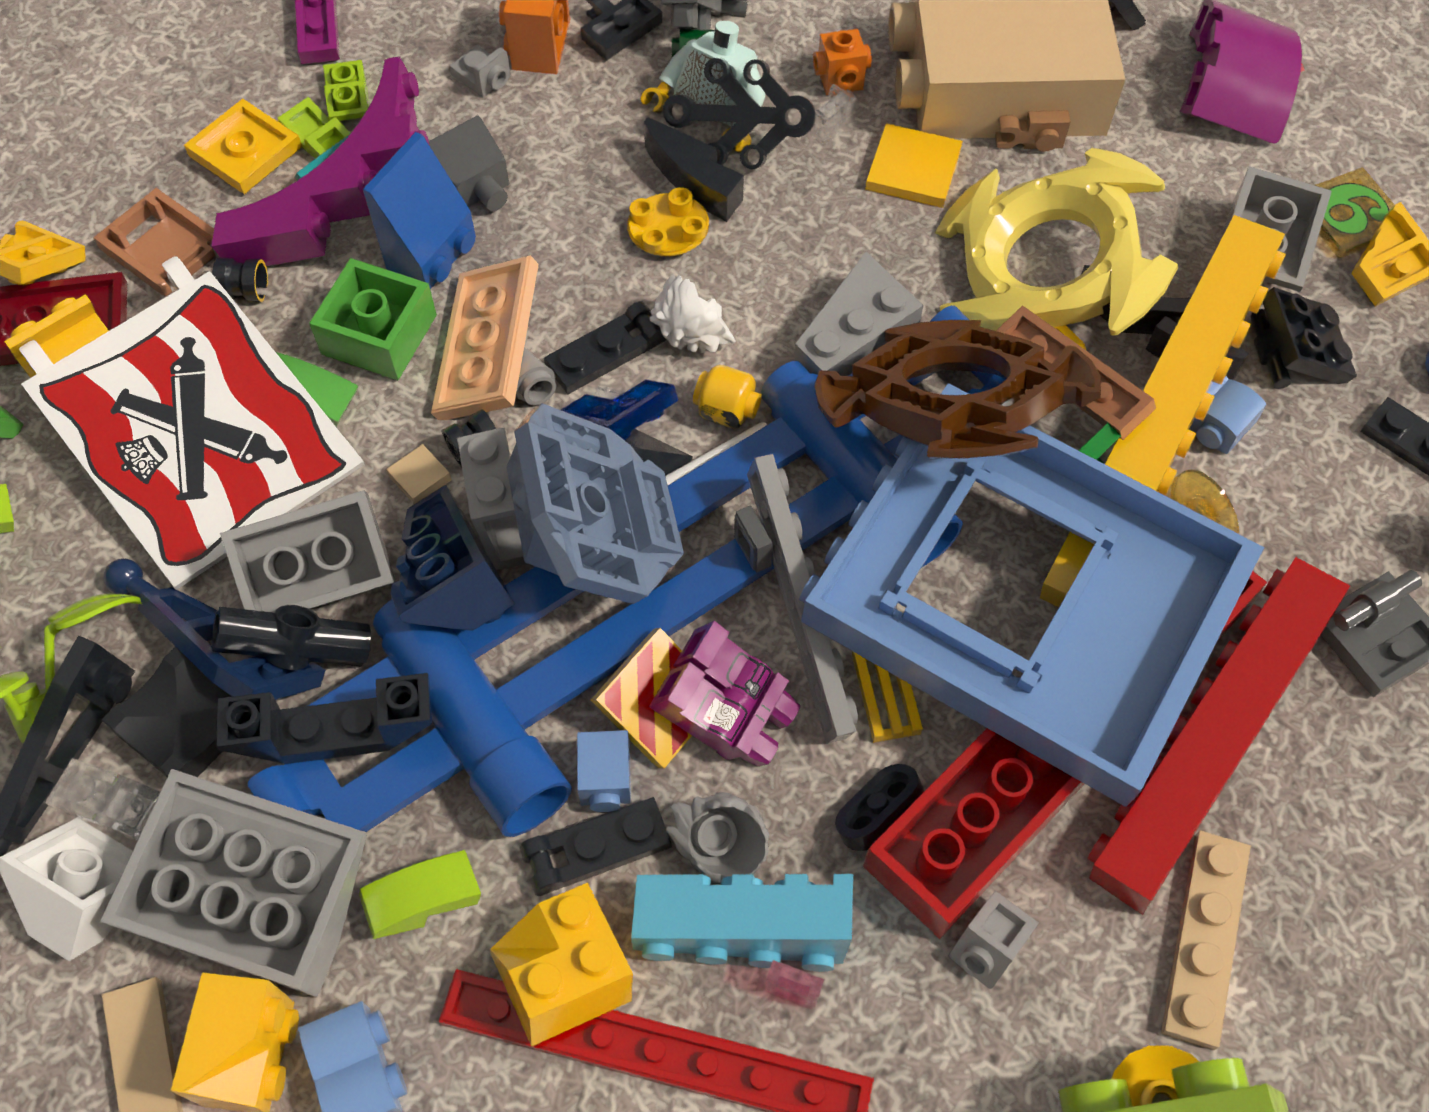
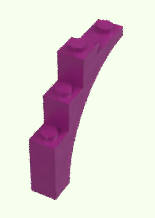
(298, 218)

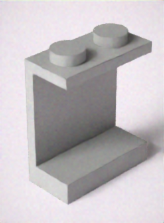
(490, 497)

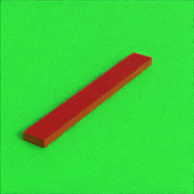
(665, 1054)

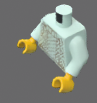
(687, 77)

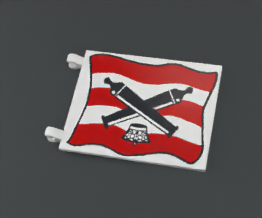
(190, 424)

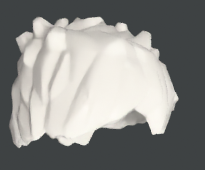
(688, 318)

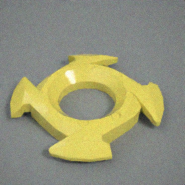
(1084, 194)

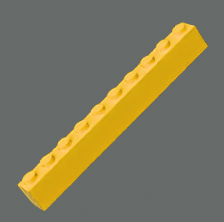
(1186, 372)

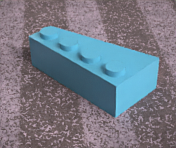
(744, 919)

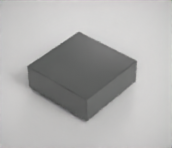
(752, 539)

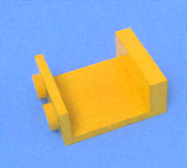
(59, 334)

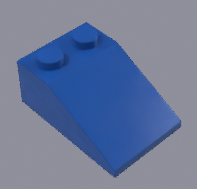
(418, 214)

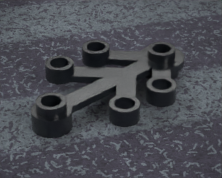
(746, 112)

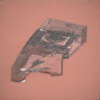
(834, 114)

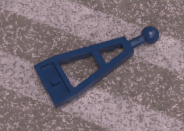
(166, 611)

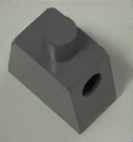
(473, 163)

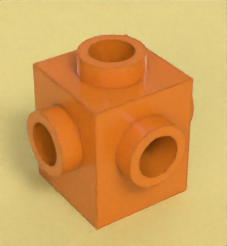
(842, 60)

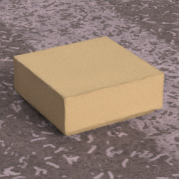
(418, 474)

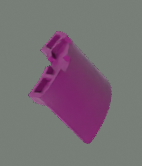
(1245, 71)

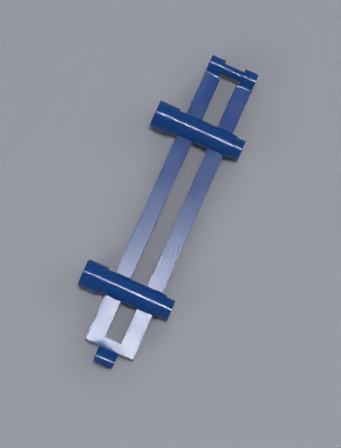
(486, 726)

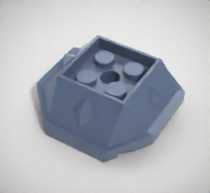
(591, 507)

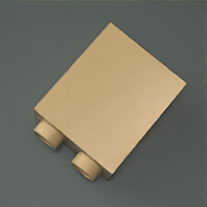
(1005, 59)

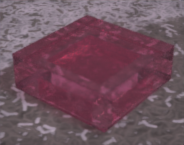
(793, 984)

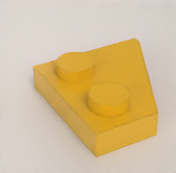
(36, 253)
(1393, 258)

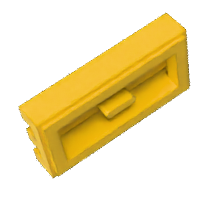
(897, 730)

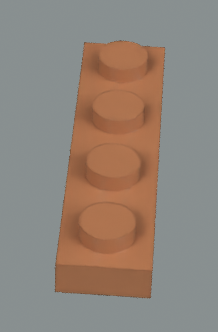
(1120, 401)

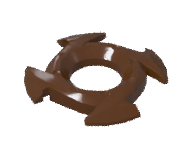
(958, 424)

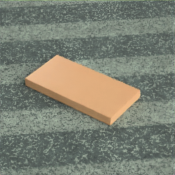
(485, 339)

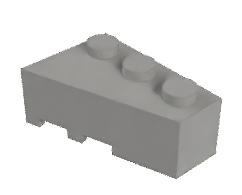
(856, 319)

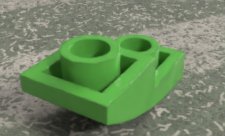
(326, 388)

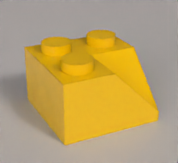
(562, 965)
(236, 1044)

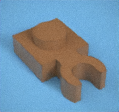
(1039, 131)

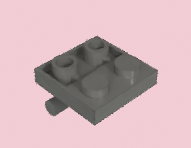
(1381, 631)

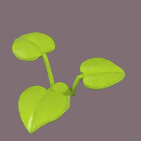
(25, 700)

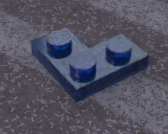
(627, 411)

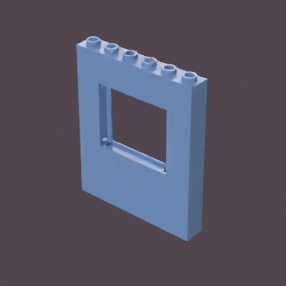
(1118, 647)

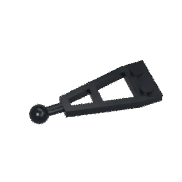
(95, 678)

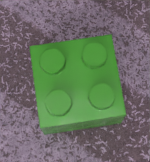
(373, 318)

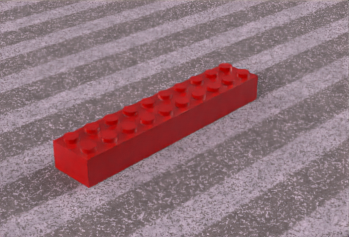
(977, 821)

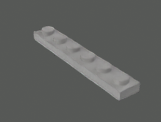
(821, 663)

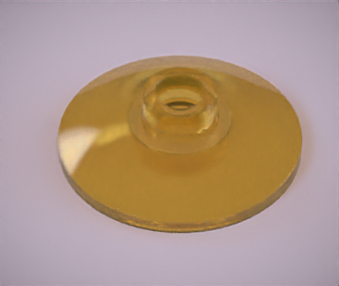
(1205, 497)

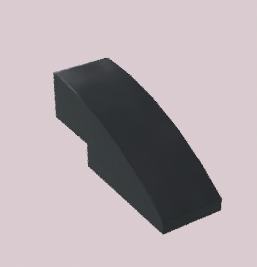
(694, 166)

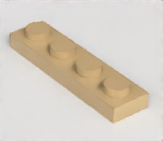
(1206, 941)

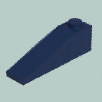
(445, 569)

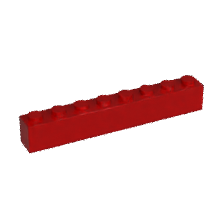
(1217, 735)

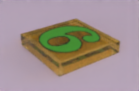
(1353, 211)

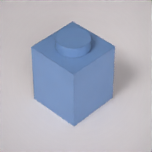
(603, 769)

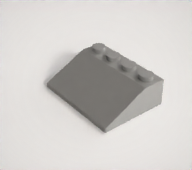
(239, 882)

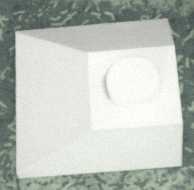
(65, 885)

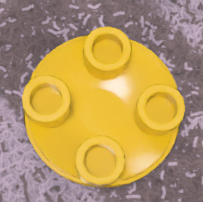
(667, 223)

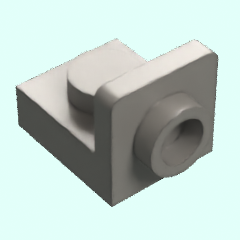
(482, 70)
(993, 940)

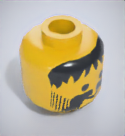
(726, 396)

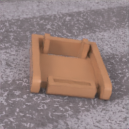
(176, 234)

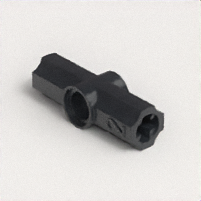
(290, 637)

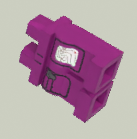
(725, 697)

